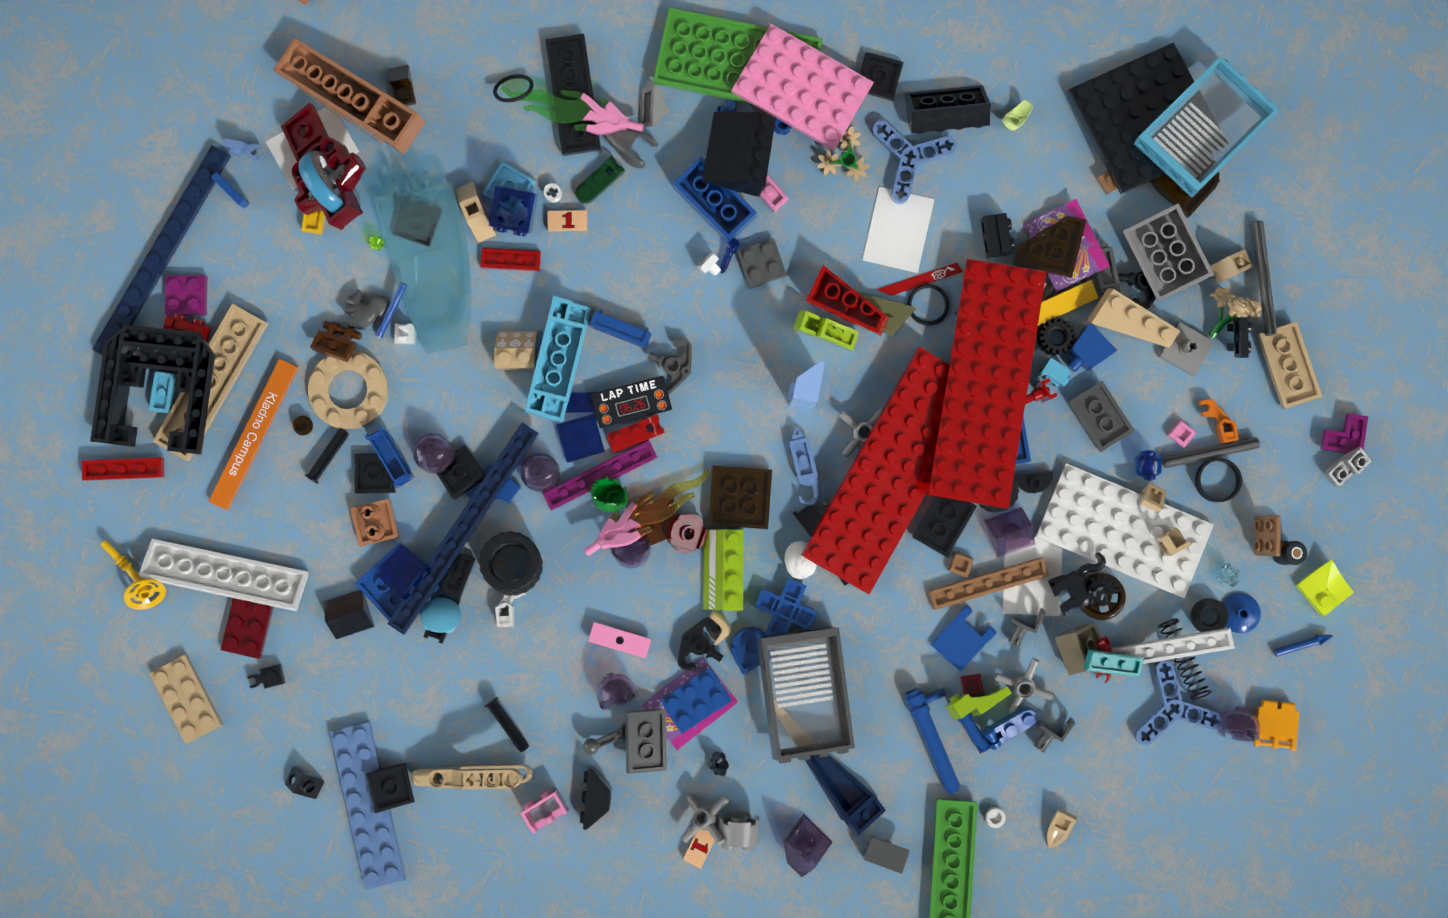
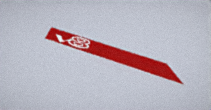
(922, 279)

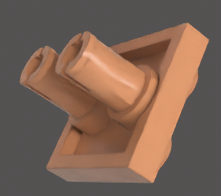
(374, 522)

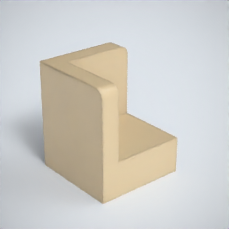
(1172, 542)

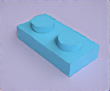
(162, 392)

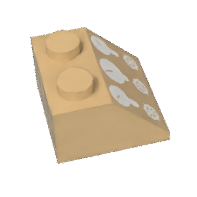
(516, 350)

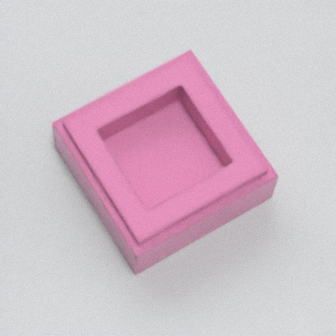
(1181, 433)

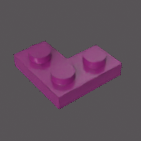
(1351, 437)

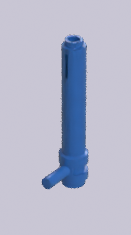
(920, 711)

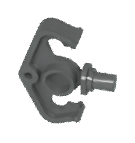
(677, 367)

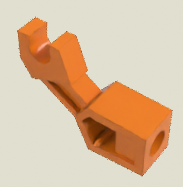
(1214, 411)

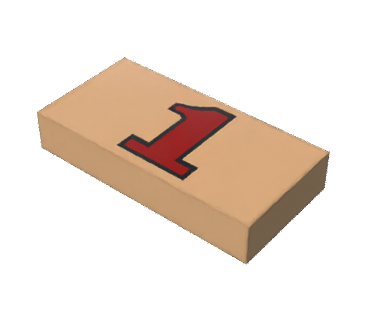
(567, 221)
(699, 848)

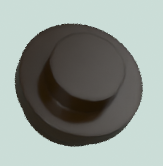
(303, 425)

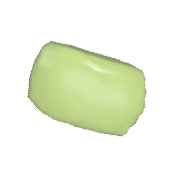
(1017, 116)

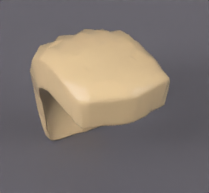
(723, 623)

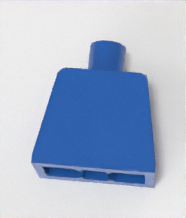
(1089, 349)

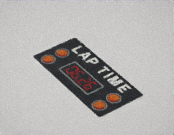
(631, 401)

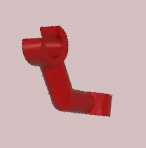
(1104, 644)

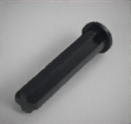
(327, 456)
(507, 724)

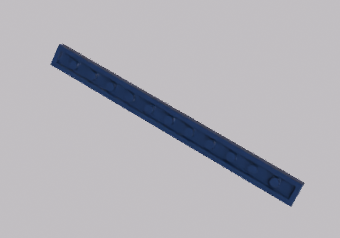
(165, 245)
(464, 526)

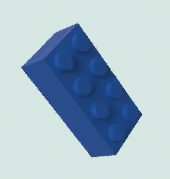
(716, 205)

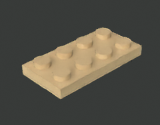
(1290, 366)
(186, 699)

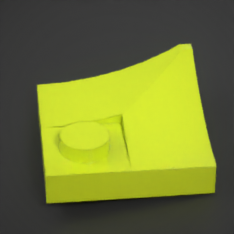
(1324, 588)

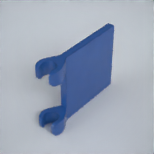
(960, 642)

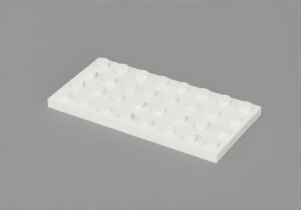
(1103, 517)

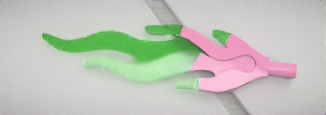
(583, 109)

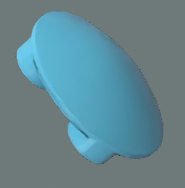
(440, 615)

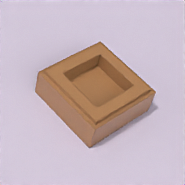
(960, 564)

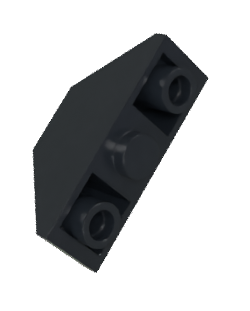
(596, 797)

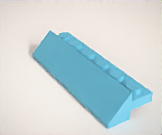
(557, 360)

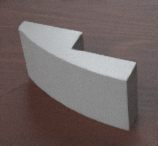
(1349, 464)

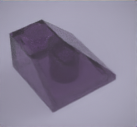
(805, 846)

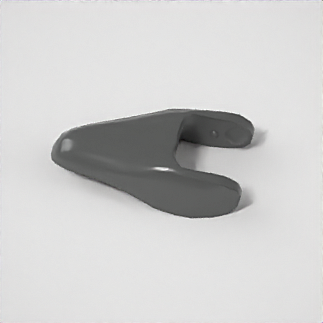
(622, 142)

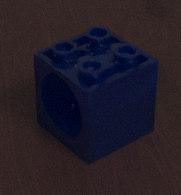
(501, 196)

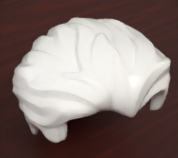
(796, 564)

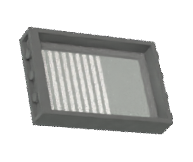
(805, 694)

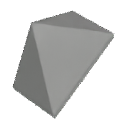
(652, 107)

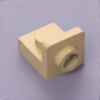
(1153, 497)

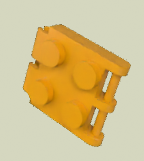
(1277, 724)

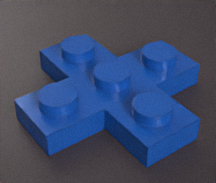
(786, 608)

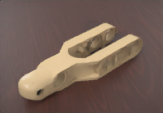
(473, 776)

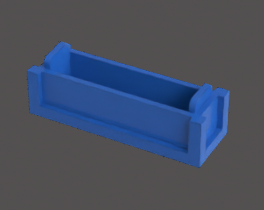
(620, 329)
(390, 457)

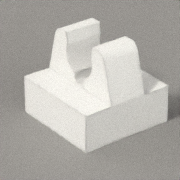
(708, 264)
(405, 334)

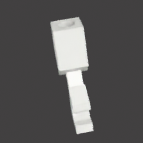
(506, 621)

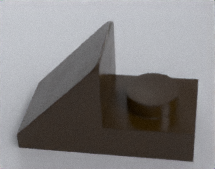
(402, 85)

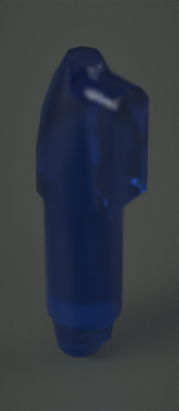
(730, 250)

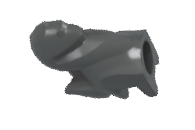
(364, 314)

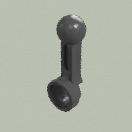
(592, 745)

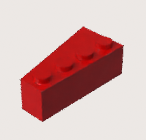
(843, 301)

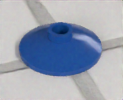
(1237, 603)

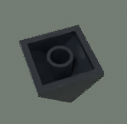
(348, 614)

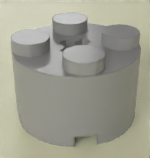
(739, 830)

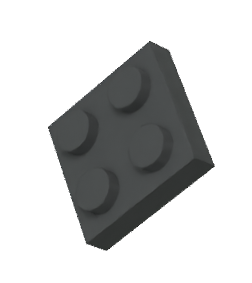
(761, 263)

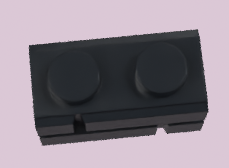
(997, 235)

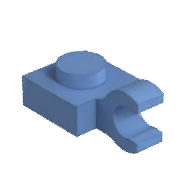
(238, 147)

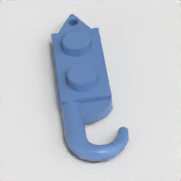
(805, 466)

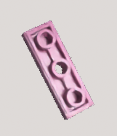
(607, 637)

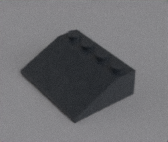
(739, 151)

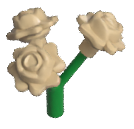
(1238, 308)

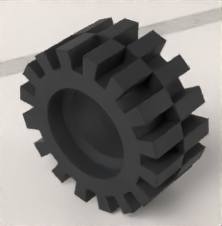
(1068, 335)

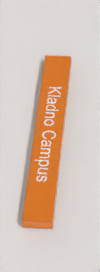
(253, 434)

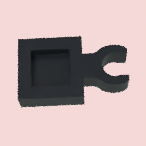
(269, 676)

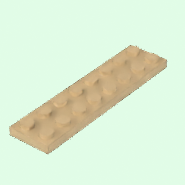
(232, 348)

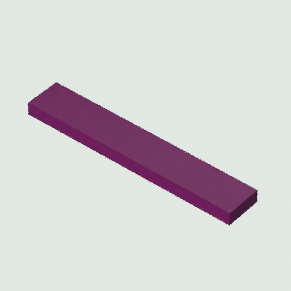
(611, 468)

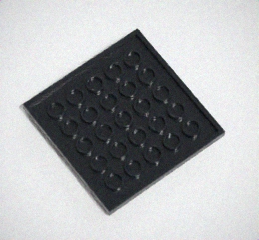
(1124, 104)

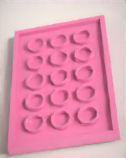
(802, 87)

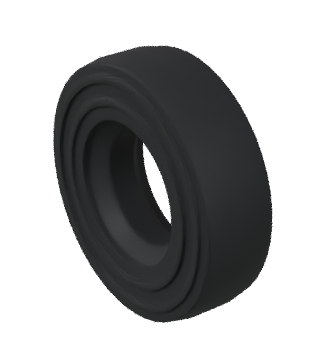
(1200, 606)

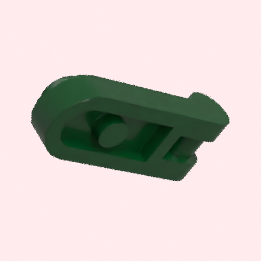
(598, 181)

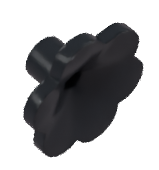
(719, 763)

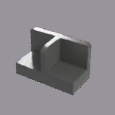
(886, 854)

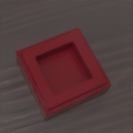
(972, 684)

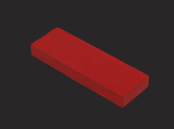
(510, 259)

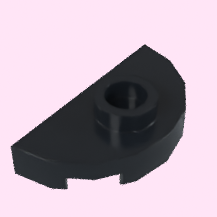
(1034, 482)

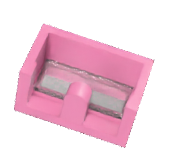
(544, 810)

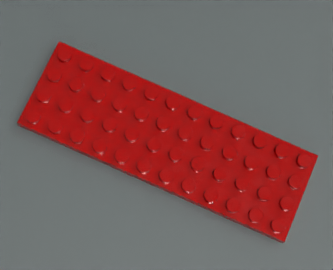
(987, 383)
(884, 479)

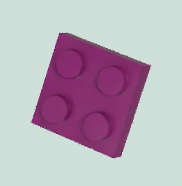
(186, 295)

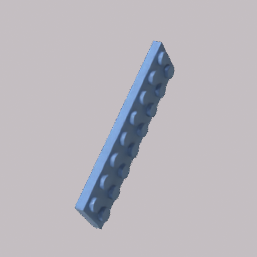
(372, 832)

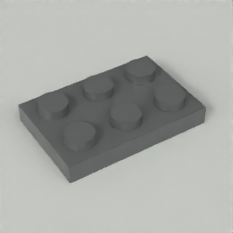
(1101, 416)
(646, 741)

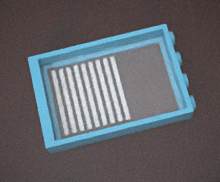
(1206, 126)

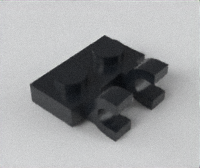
(1241, 344)

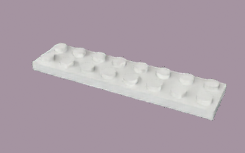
(224, 574)

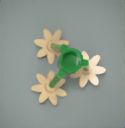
(847, 158)

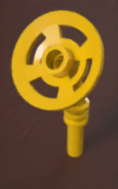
(142, 587)

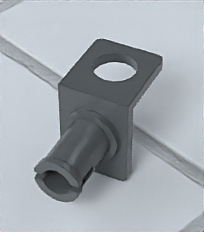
(1022, 627)
(1049, 733)

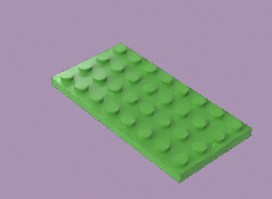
(709, 52)

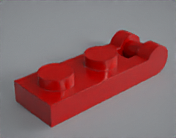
(634, 434)

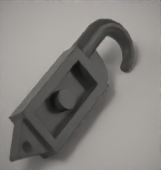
(1109, 276)

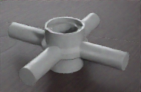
(856, 426)
(1024, 679)
(711, 822)

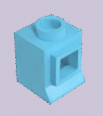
(1056, 372)

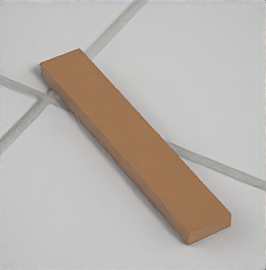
(988, 583)

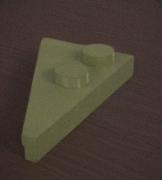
(895, 311)

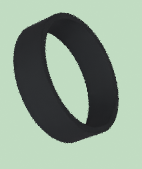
(1238, 480)

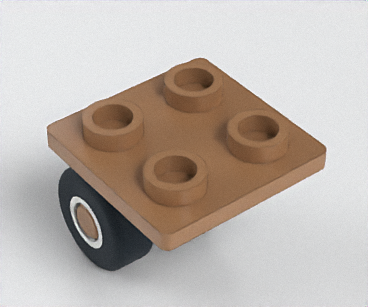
(1268, 542)

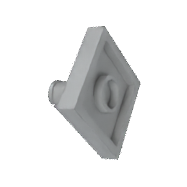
(1187, 350)

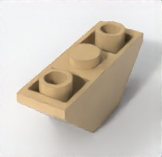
(475, 212)

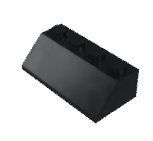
(948, 109)

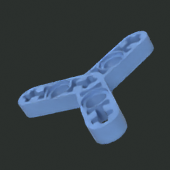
(917, 153)
(1168, 699)

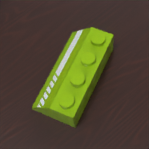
(723, 570)

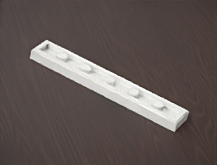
(1180, 646)

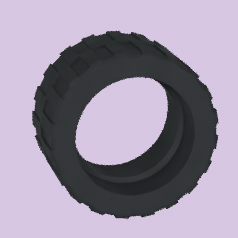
(496, 544)

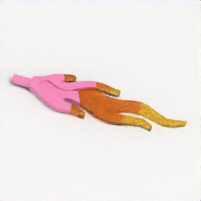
(636, 515)

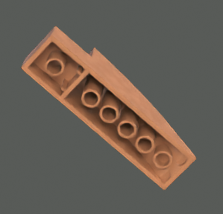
(350, 96)

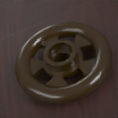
(1114, 608)

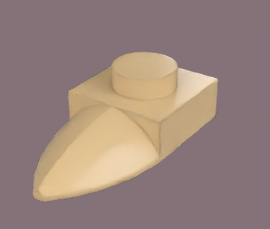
(1060, 827)

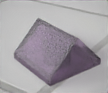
(1010, 532)

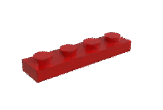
(122, 469)

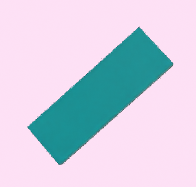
(1113, 663)

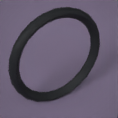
(508, 100)
(944, 296)

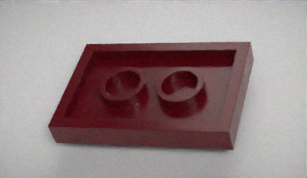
(247, 628)

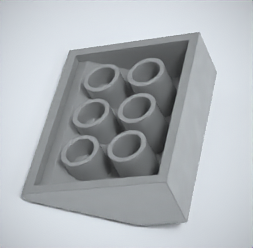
(1168, 252)

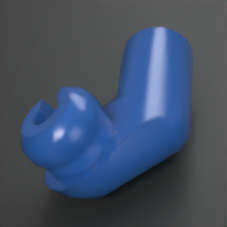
(730, 106)

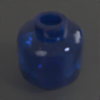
(1148, 464)

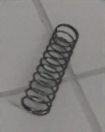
(1192, 696)

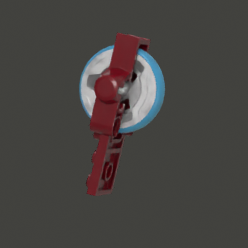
(323, 170)

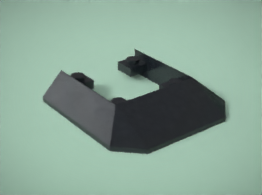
(125, 365)

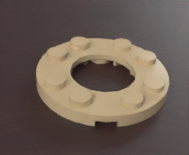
(355, 417)

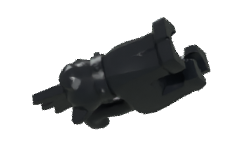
(1075, 585)

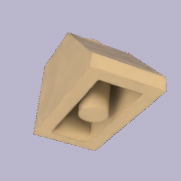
(1231, 266)

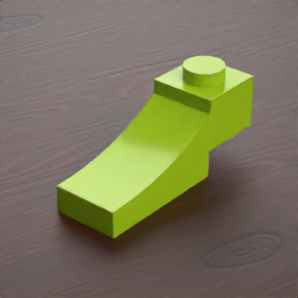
(825, 330)
(964, 704)

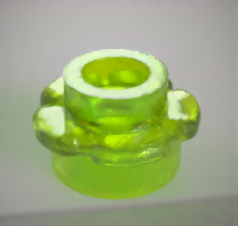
(376, 242)

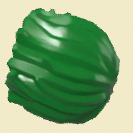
(609, 495)

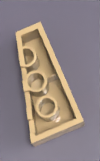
(1127, 317)

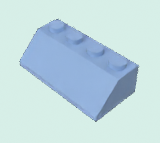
(806, 389)

